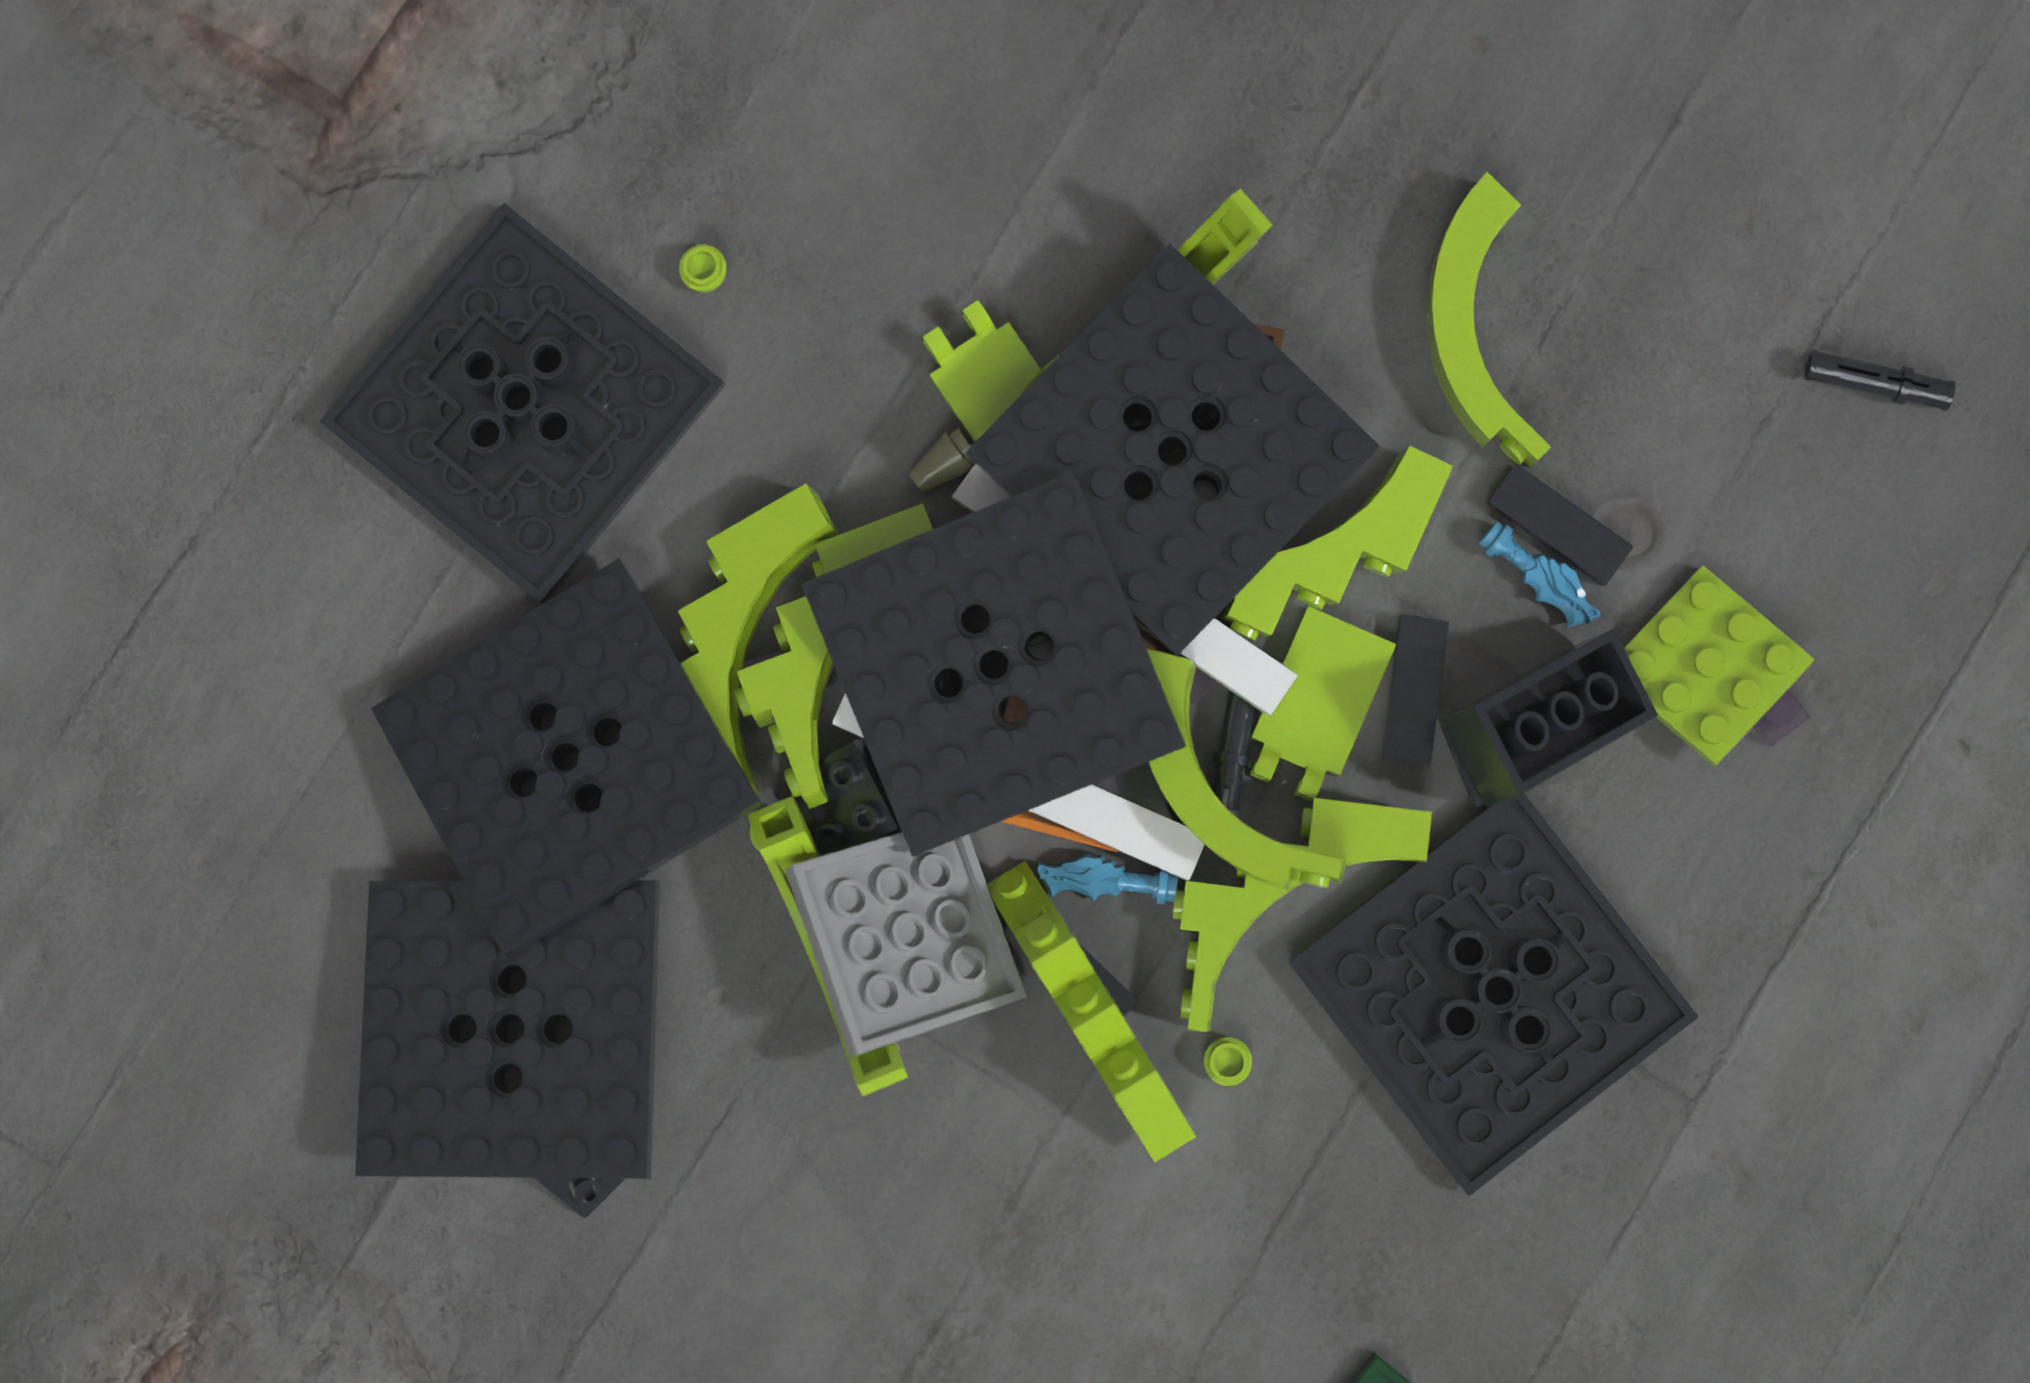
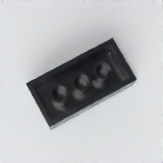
(1549, 718)

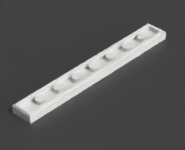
(1214, 651)
(1105, 820)

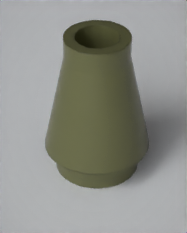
(943, 461)

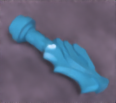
(1550, 579)
(1096, 876)

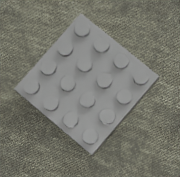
(904, 938)

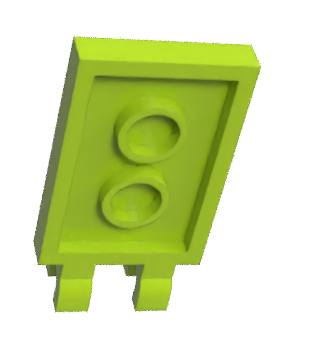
(981, 374)
(1326, 702)

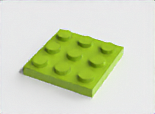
(1713, 665)

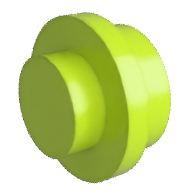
(703, 268)
(1227, 1061)

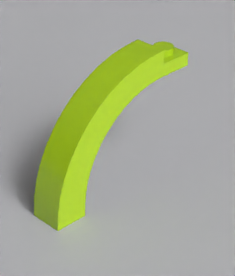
(1219, 241)
(1452, 326)
(1208, 818)
(785, 842)

